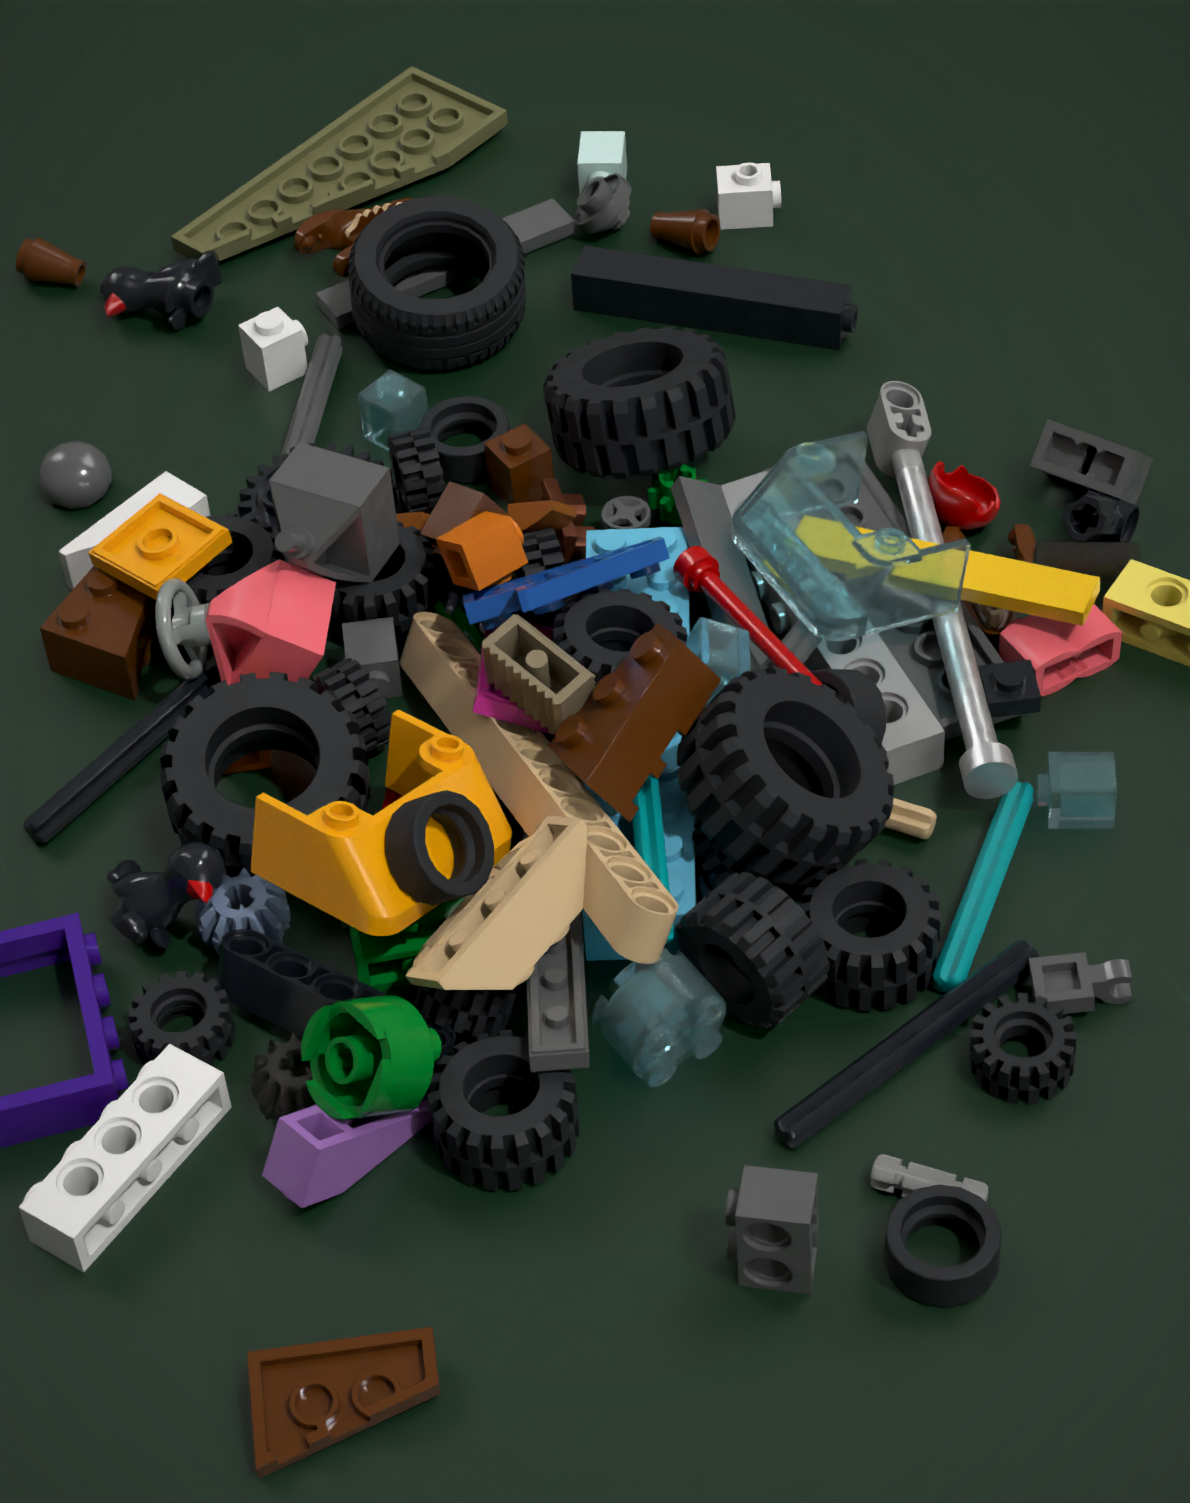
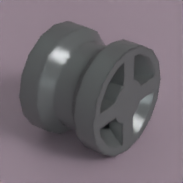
(626, 513)

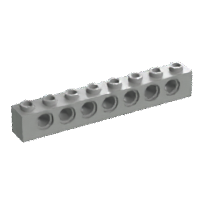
(912, 732)

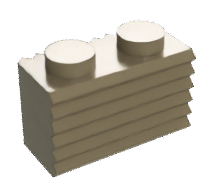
(536, 673)

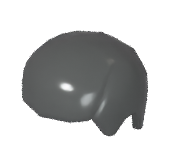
(75, 475)

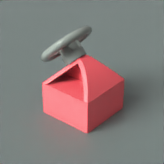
(258, 625)

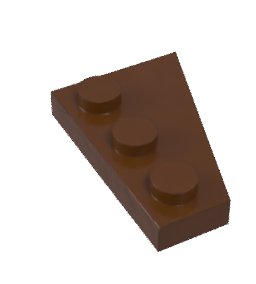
(333, 1389)

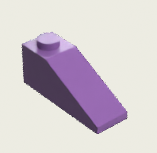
(325, 1156)

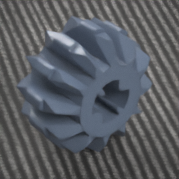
(243, 904)

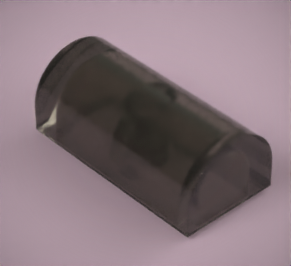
(1089, 558)

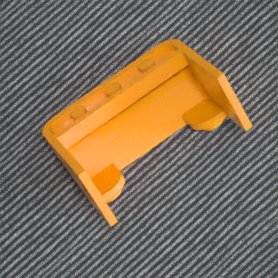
(339, 850)

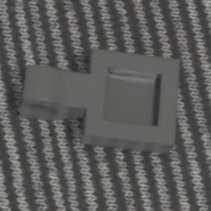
(1075, 984)

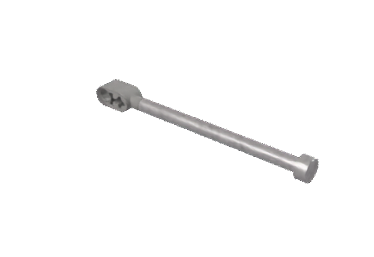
(898, 441)

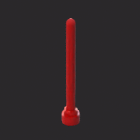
(700, 573)

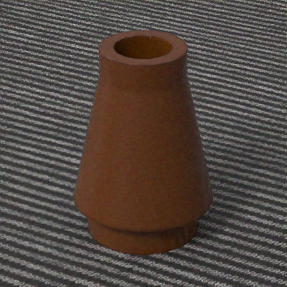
(688, 229)
(48, 263)

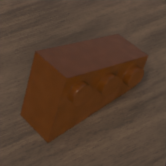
(101, 634)
(634, 717)

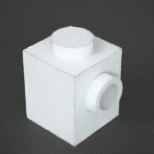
(746, 195)
(274, 348)

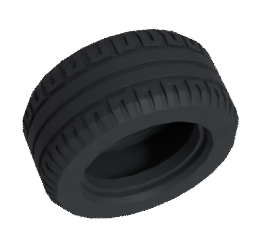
(437, 235)

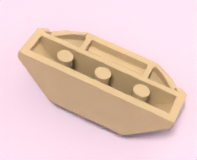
(514, 917)

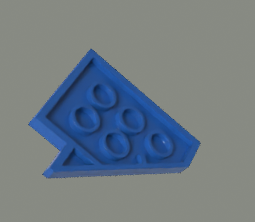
(546, 589)

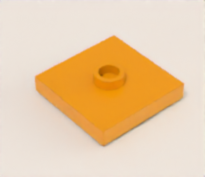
(160, 544)

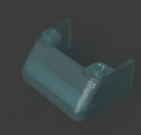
(823, 565)

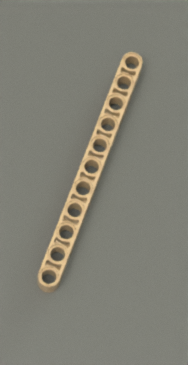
(533, 782)

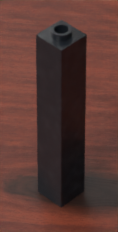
(713, 297)

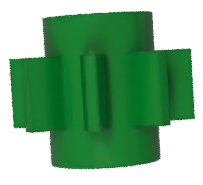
(661, 496)

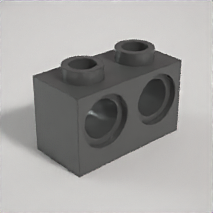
(1091, 462)
(774, 1229)

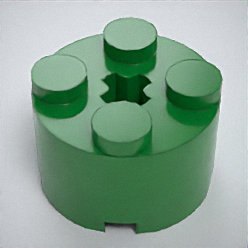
(369, 1057)

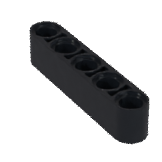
(290, 985)

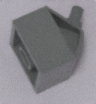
(334, 514)

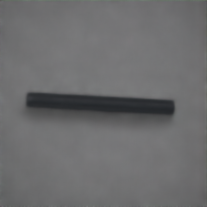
(117, 758)
(903, 1045)

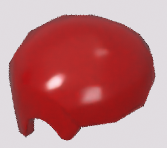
(962, 498)

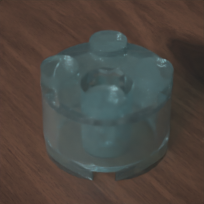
(661, 1016)

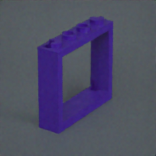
(78, 1100)

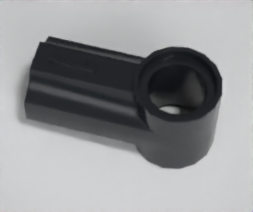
(1101, 518)

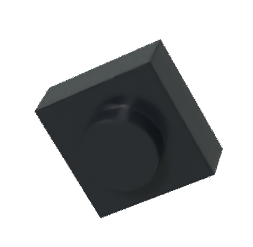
(1010, 688)

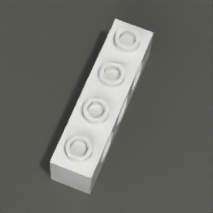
(125, 1157)

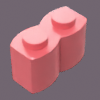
(1060, 648)

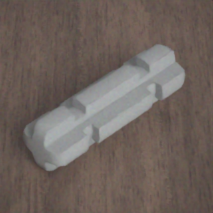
(890, 1174)

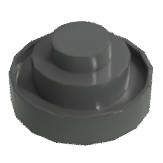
(603, 204)

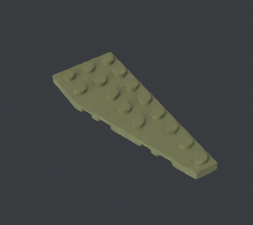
(375, 147)

